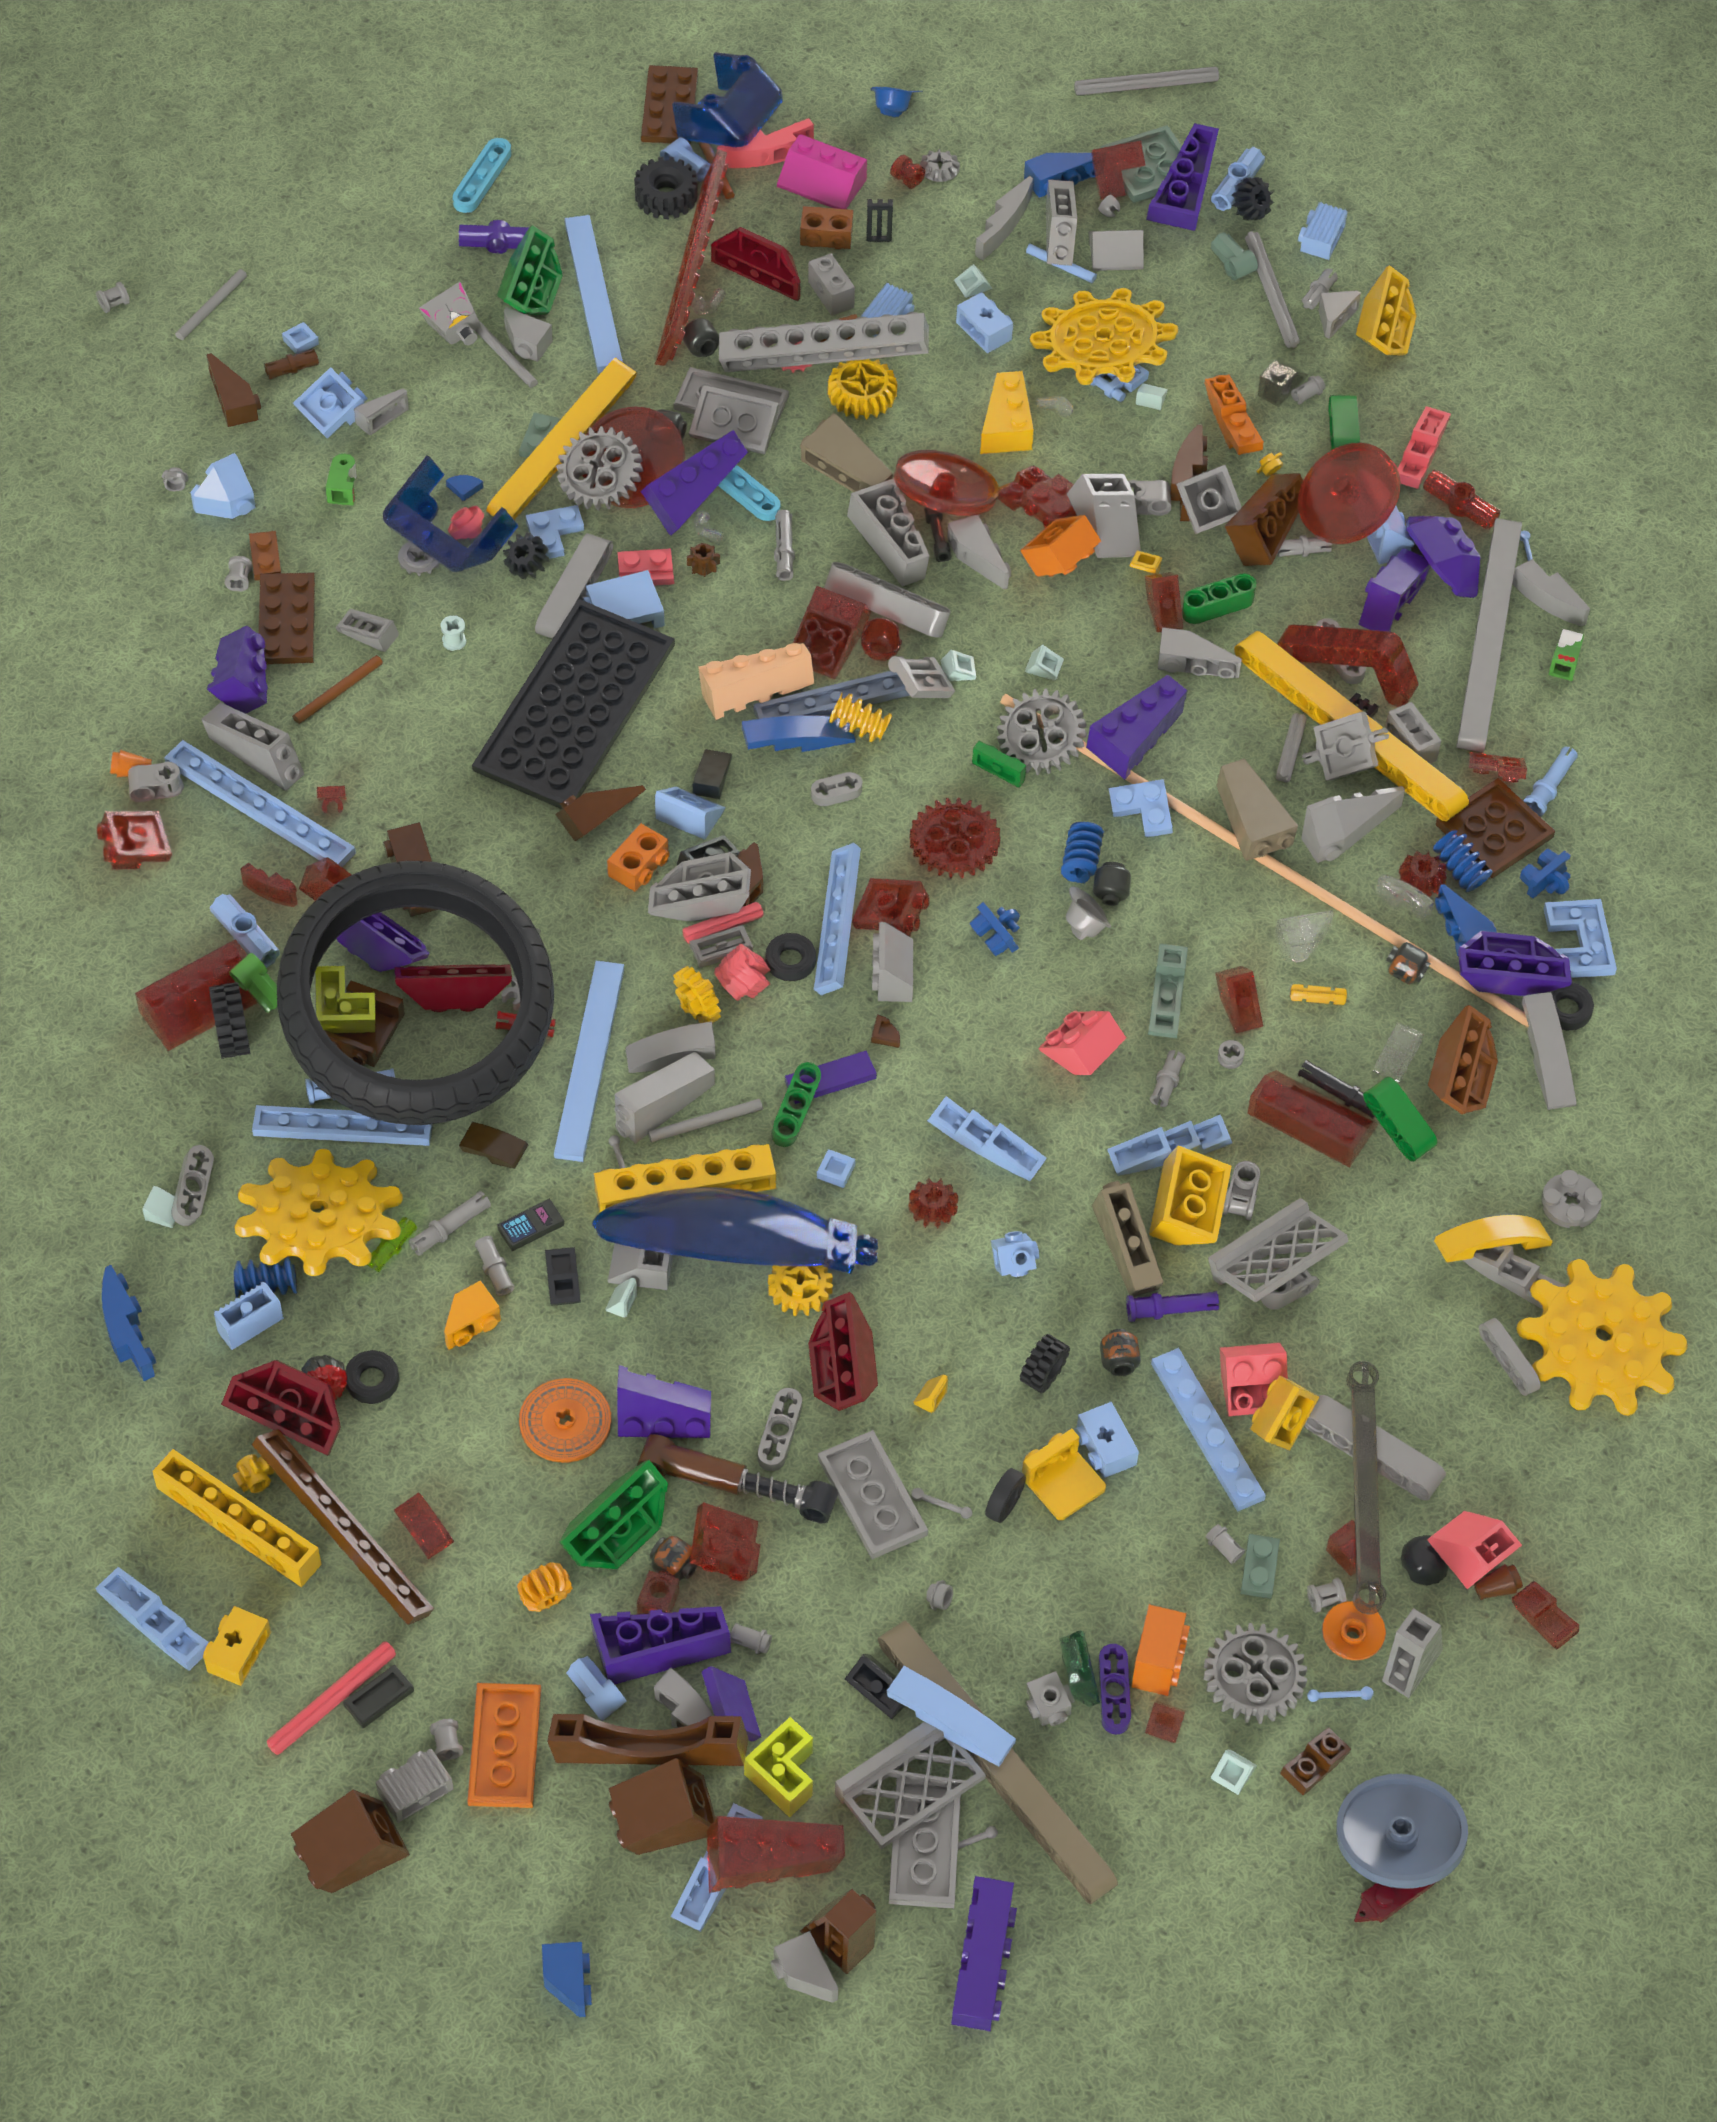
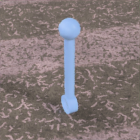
(1525, 536)
(1366, 1693)

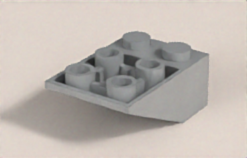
(1111, 512)

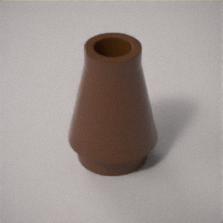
(1499, 1583)

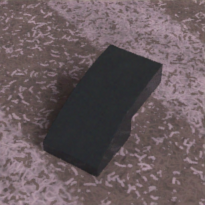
(562, 1276)

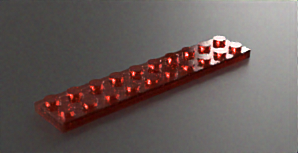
(692, 259)

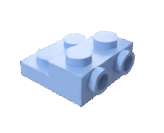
(330, 402)

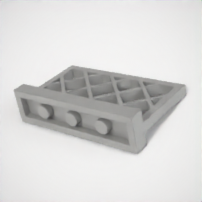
(1269, 1239)
(887, 1764)

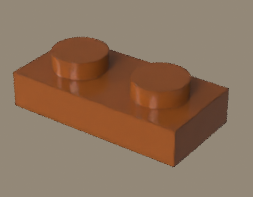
(264, 553)

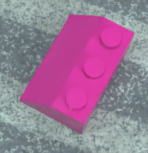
(822, 173)

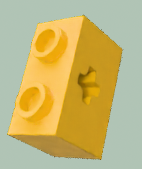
(236, 1661)

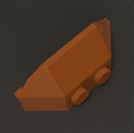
(1465, 1062)

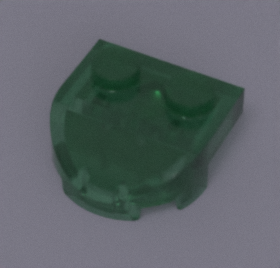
(1079, 1668)

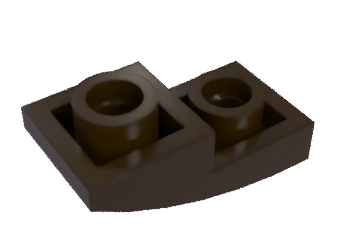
(494, 1144)

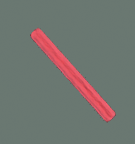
(331, 1698)

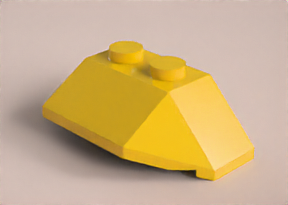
(1388, 314)

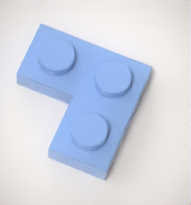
(552, 524)
(1144, 798)

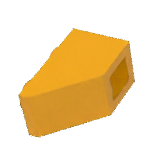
(471, 1313)

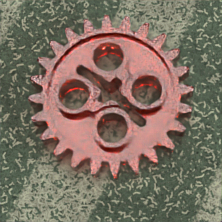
(956, 847)

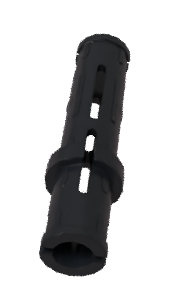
(1350, 1095)

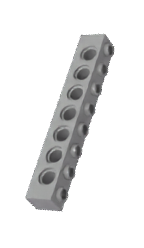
(835, 349)

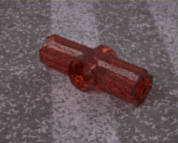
(1461, 499)

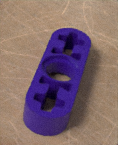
(1124, 1710)

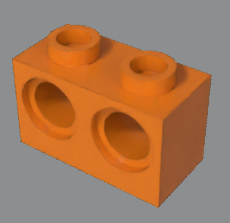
(642, 851)

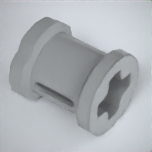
(112, 297)
(238, 573)
(1326, 1595)
(446, 1739)

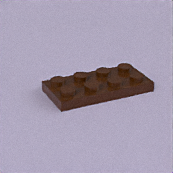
(664, 87)
(287, 617)

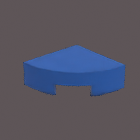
(464, 485)

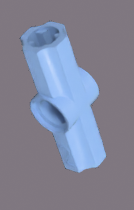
(1245, 167)
(236, 920)

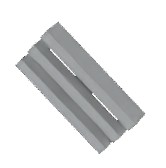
(717, 953)

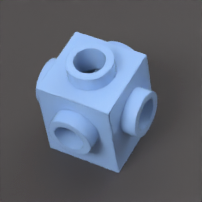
(1015, 1254)

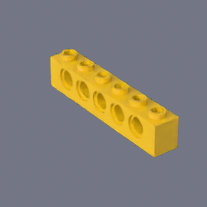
(697, 1167)
(237, 1518)

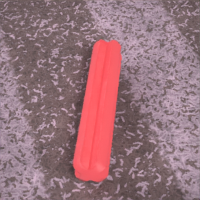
(717, 924)

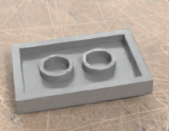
(725, 411)

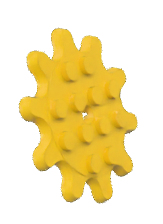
(1078, 334)
(342, 1229)
(1595, 1365)

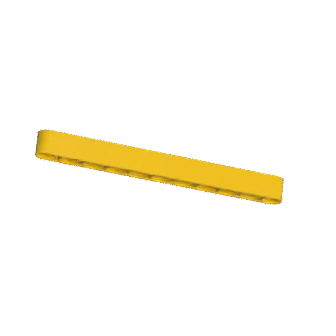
(1326, 704)

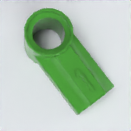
(253, 977)

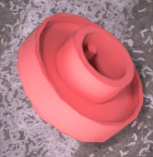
(466, 523)

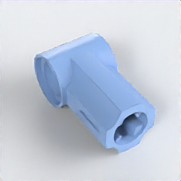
(682, 150)
(599, 1692)

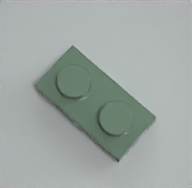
(537, 430)
(1260, 1566)

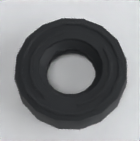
(795, 942)
(1585, 1004)
(376, 1393)
(1005, 1495)

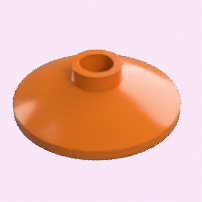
(1345, 1619)

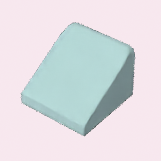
(972, 282)
(1151, 396)
(1044, 663)
(958, 666)
(159, 1207)
(623, 1298)
(1233, 1771)

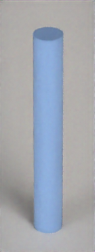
(1074, 269)

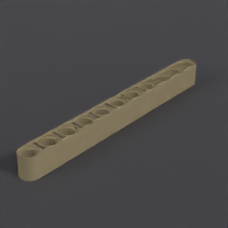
(1013, 1779)

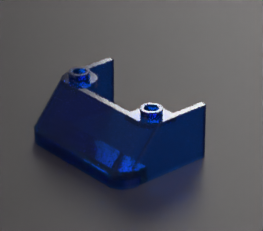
(737, 115)
(412, 514)

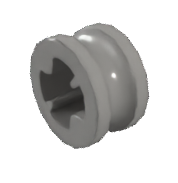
(1228, 1047)

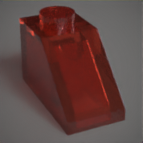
(1164, 600)
(321, 877)
(1240, 998)

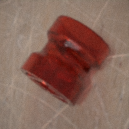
(905, 169)

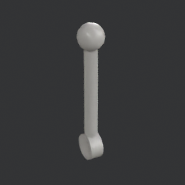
(614, 1142)
(918, 1495)
(990, 1832)

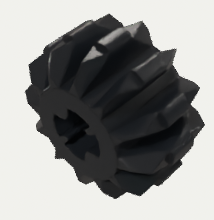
(1252, 198)
(516, 554)

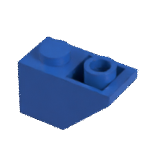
(564, 1974)

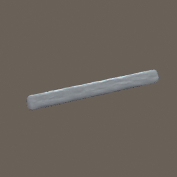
(1146, 81)
(1273, 291)

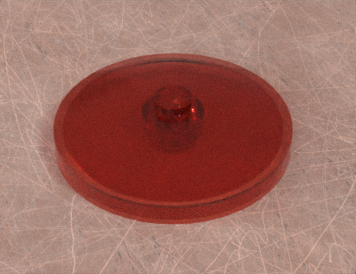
(657, 444)
(946, 482)
(1349, 493)

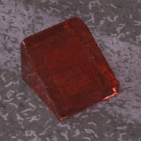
(1165, 1721)

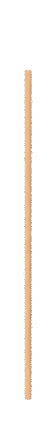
(1310, 887)

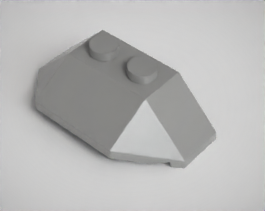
(701, 889)

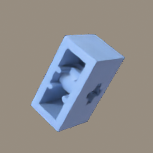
(984, 322)
(1106, 1440)

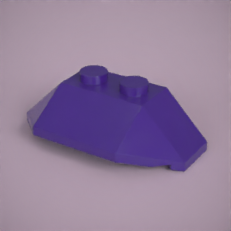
(1447, 552)
(382, 943)
(1512, 964)

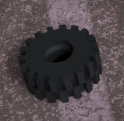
(661, 175)
(229, 1020)

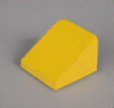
(1146, 562)
(932, 1393)

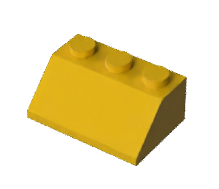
(1190, 1198)

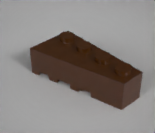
(1265, 519)

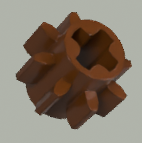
(703, 559)

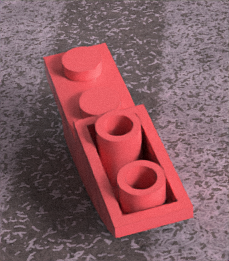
(767, 149)

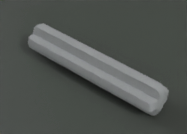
(1291, 747)

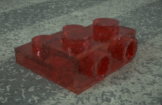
(1049, 500)
(133, 838)
(892, 902)
(725, 1543)

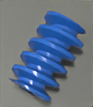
(1082, 851)
(1461, 861)
(274, 1276)

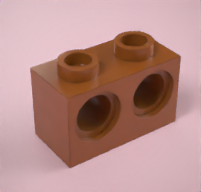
(826, 227)

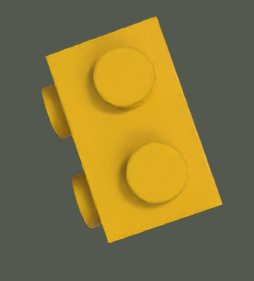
(1062, 1476)

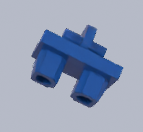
(1552, 876)
(1001, 939)

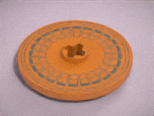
(577, 1438)

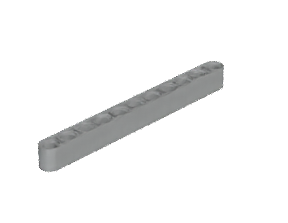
(1489, 635)

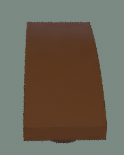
(1315, 1761)

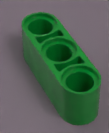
(1343, 420)
(1219, 598)
(800, 1092)
(1400, 1119)

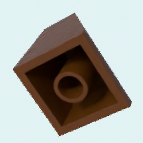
(662, 1808)
(348, 1842)

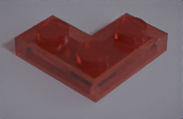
(1109, 163)
(1509, 768)

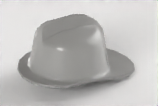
(1085, 915)

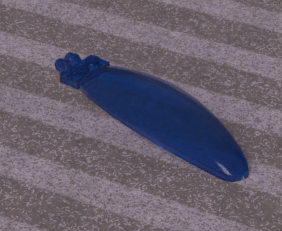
(735, 1229)

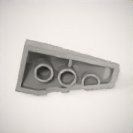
(1338, 824)

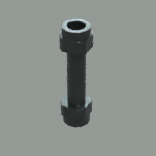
(941, 548)

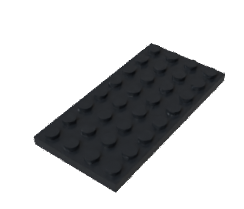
(573, 704)

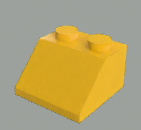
(1283, 1413)

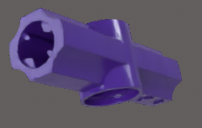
(495, 237)

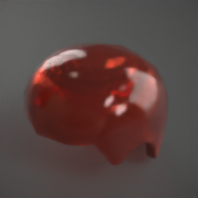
(881, 639)

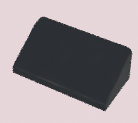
(872, 1681)

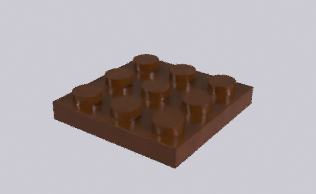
(1499, 827)

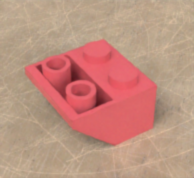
(1083, 1041)
(1248, 1374)
(1473, 1545)

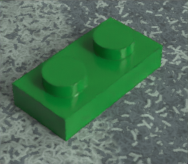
(999, 764)

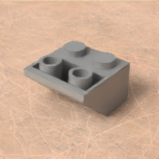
(892, 964)
(648, 1267)

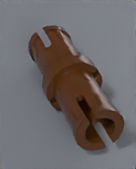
(291, 364)

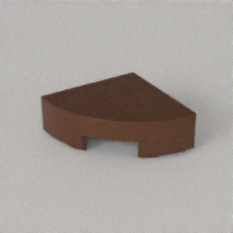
(885, 1033)

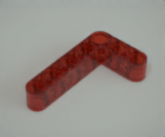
(1356, 648)

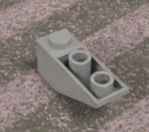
(974, 547)
(1193, 654)

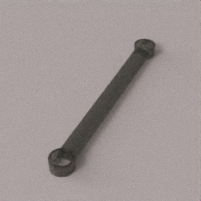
(1366, 1488)

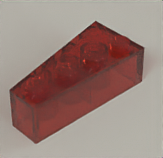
(766, 1850)

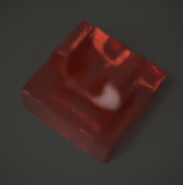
(332, 794)

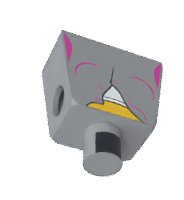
(452, 315)

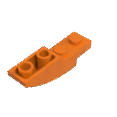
(1231, 415)

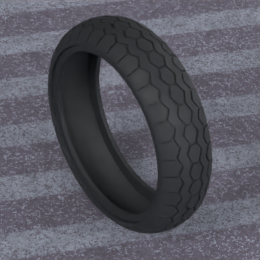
(425, 886)

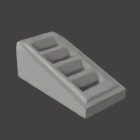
(380, 411)
(381, 638)

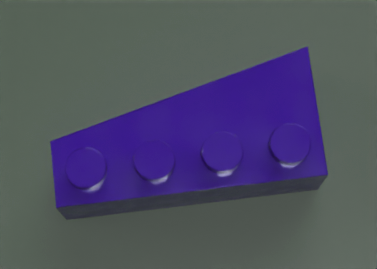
(1183, 188)
(687, 486)
(1136, 725)
(658, 1641)
(983, 1953)

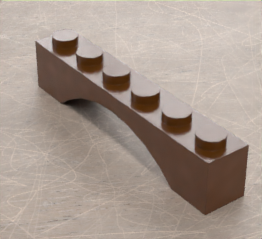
(591, 1741)

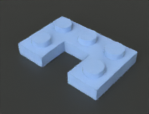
(1588, 919)

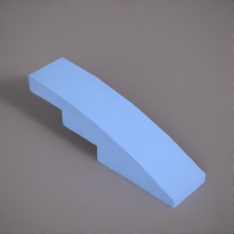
(987, 1140)
(1155, 1146)
(152, 1618)
(951, 1715)
(696, 1902)

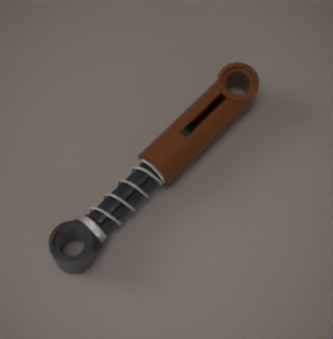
(813, 1500)

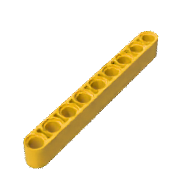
(580, 417)

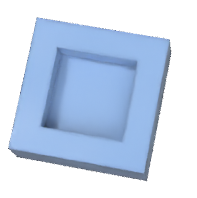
(300, 338)
(836, 1168)

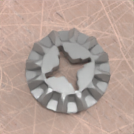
(948, 170)
(407, 560)

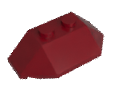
(758, 261)
(453, 986)
(842, 1354)
(287, 1402)

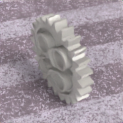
(578, 463)
(1067, 726)
(1273, 1655)

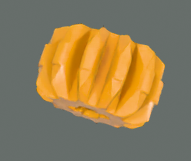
(544, 1587)

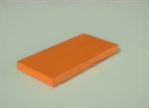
(504, 1745)

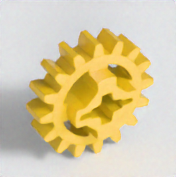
(696, 995)
(814, 1289)

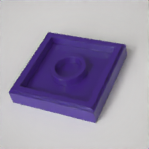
(731, 1698)

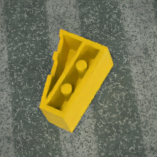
(1008, 417)

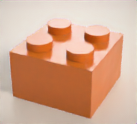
(1061, 546)
(1160, 1650)

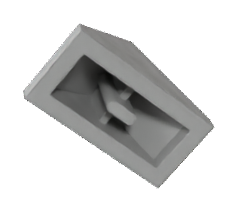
(1336, 309)

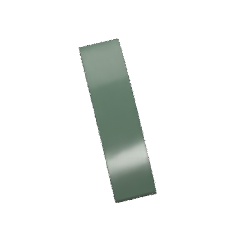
(1168, 991)

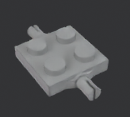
(1345, 746)

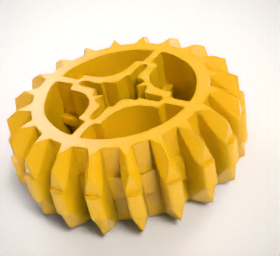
(862, 388)

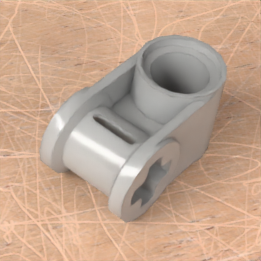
(1151, 497)
(152, 781)
(1242, 1194)
(1290, 1291)

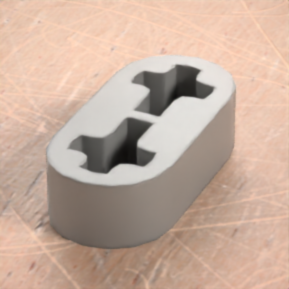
(836, 789)

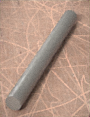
(211, 304)
(510, 360)
(705, 1120)

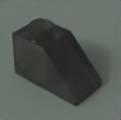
(1279, 381)

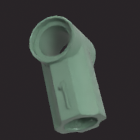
(1236, 260)

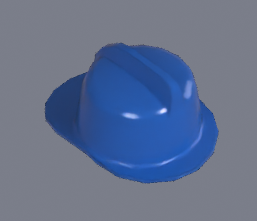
(892, 101)

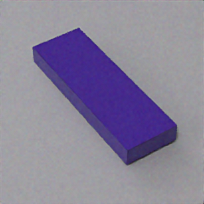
(841, 1074)

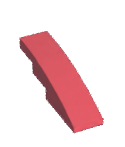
(1422, 446)

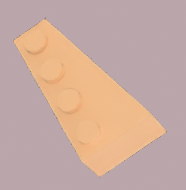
(755, 677)

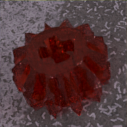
(1423, 872)
(923, 1208)

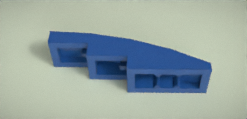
(796, 731)

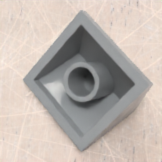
(1116, 250)

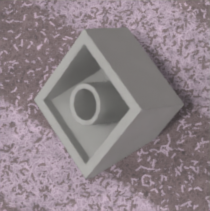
(1209, 498)

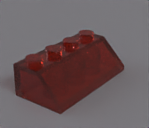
(181, 1002)
(1310, 1117)

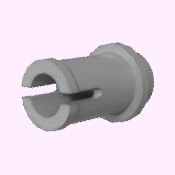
(1313, 386)
(1225, 1543)
(751, 1638)

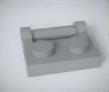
(922, 677)

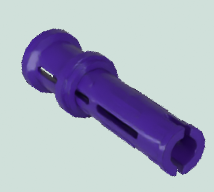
(1157, 1306)

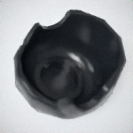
(1423, 1561)

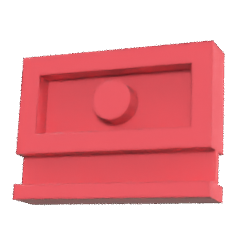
(656, 561)

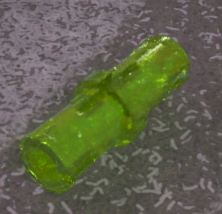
(388, 1248)

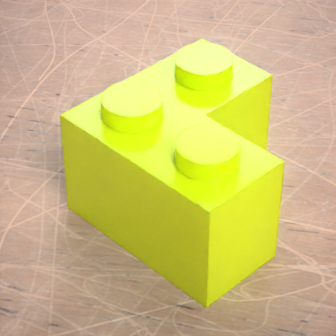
(340, 1010)
(776, 1764)

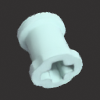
(453, 630)

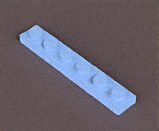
(837, 919)
(335, 1126)
(1208, 1429)

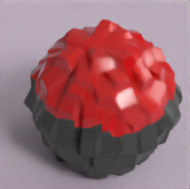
(329, 1371)

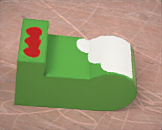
(341, 480)
(1566, 654)

